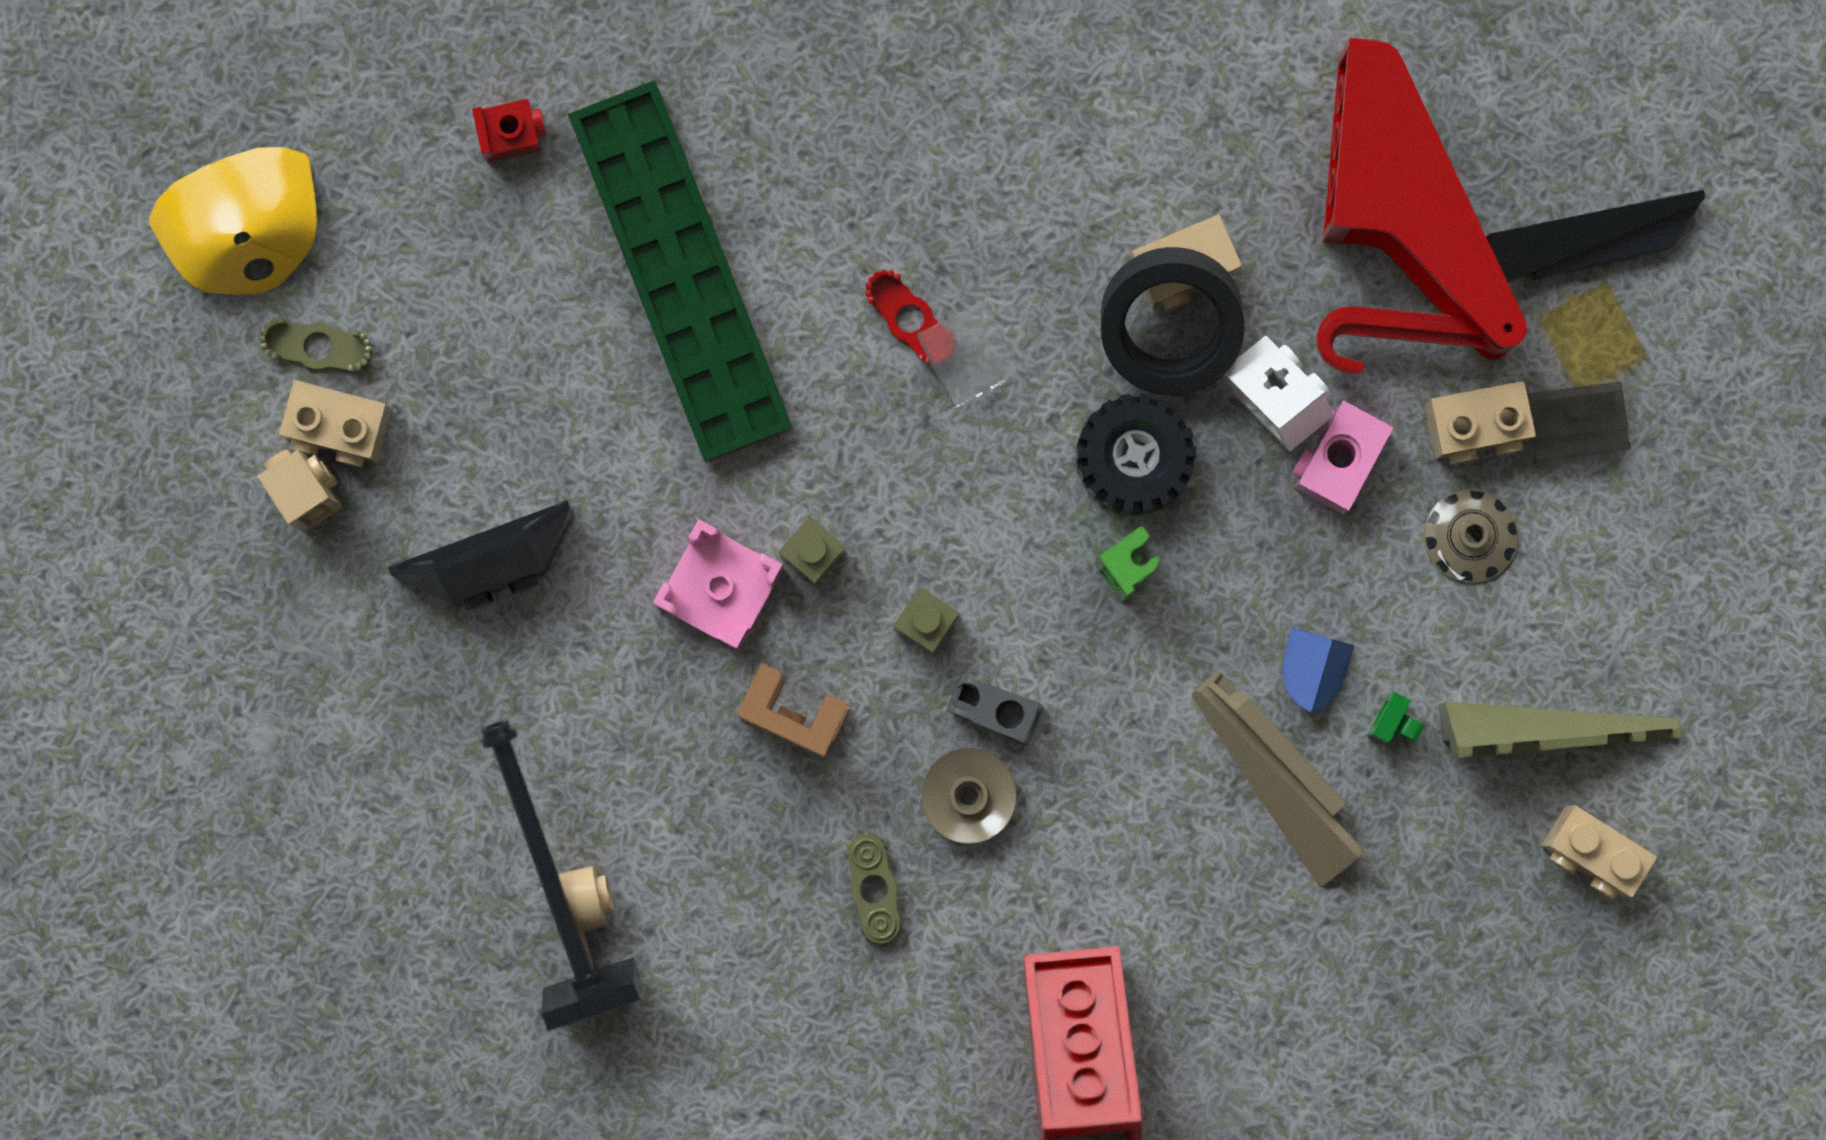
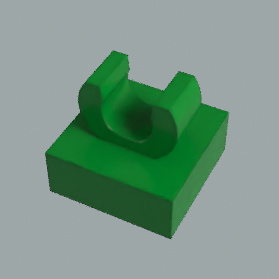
(1392, 720)

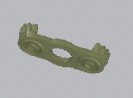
(288, 340)
(866, 858)

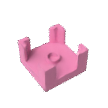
(719, 586)

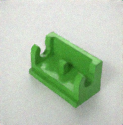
(1122, 571)

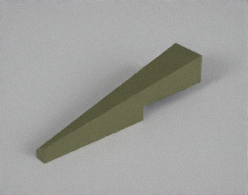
(1498, 730)

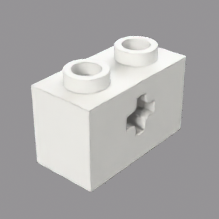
(1280, 393)

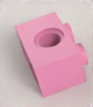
(1363, 438)

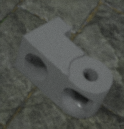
(995, 709)

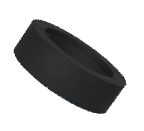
(1183, 374)

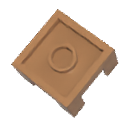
(788, 723)

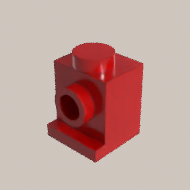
(498, 145)

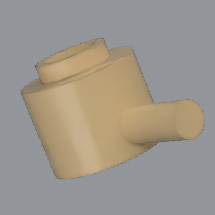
(588, 899)

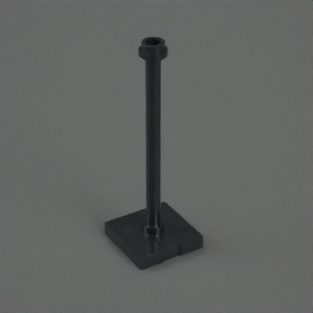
(590, 989)

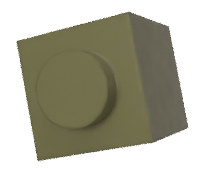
(812, 551)
(926, 620)

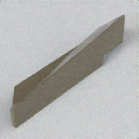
(1282, 779)

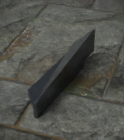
(1593, 237)

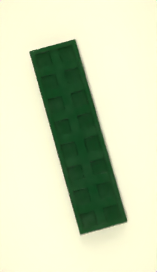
(680, 271)

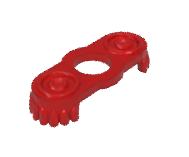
(890, 295)

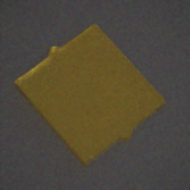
(1591, 335)

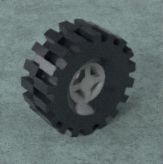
(1146, 428)

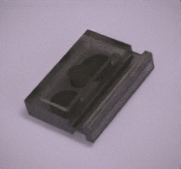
(1579, 421)

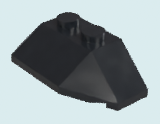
(490, 560)

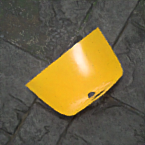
(249, 192)

